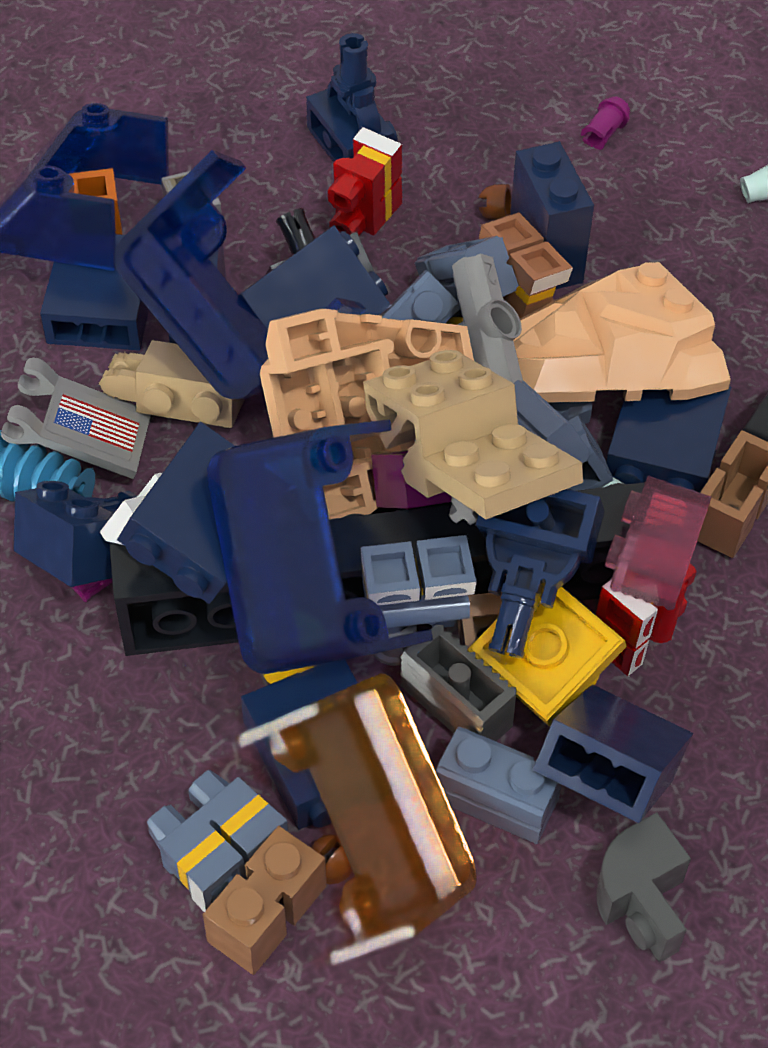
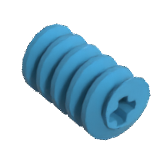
(27, 465)

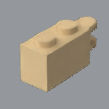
(168, 386)

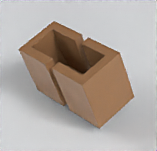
(737, 494)
(246, 915)

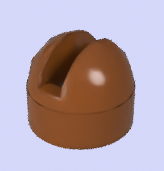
(498, 201)
(337, 863)

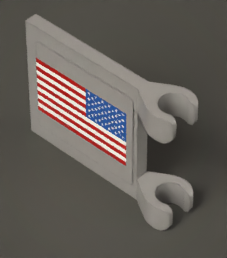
(78, 422)

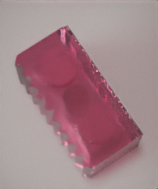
(659, 541)

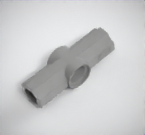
(488, 317)

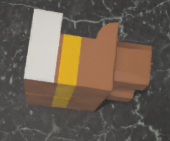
(534, 262)

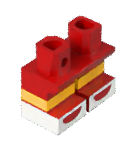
(367, 186)
(639, 621)

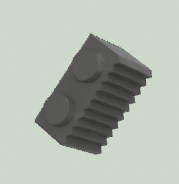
(458, 686)

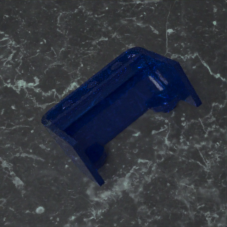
(53, 223)
(172, 275)
(284, 553)

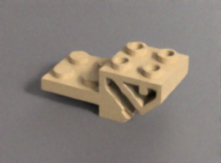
(466, 435)

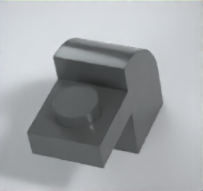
(633, 877)

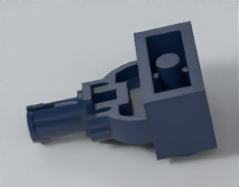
(347, 103)
(63, 531)
(536, 548)

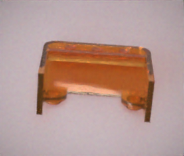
(383, 807)

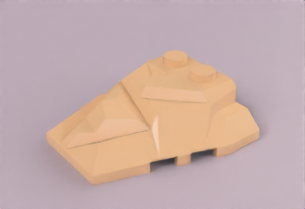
(625, 335)
(319, 377)

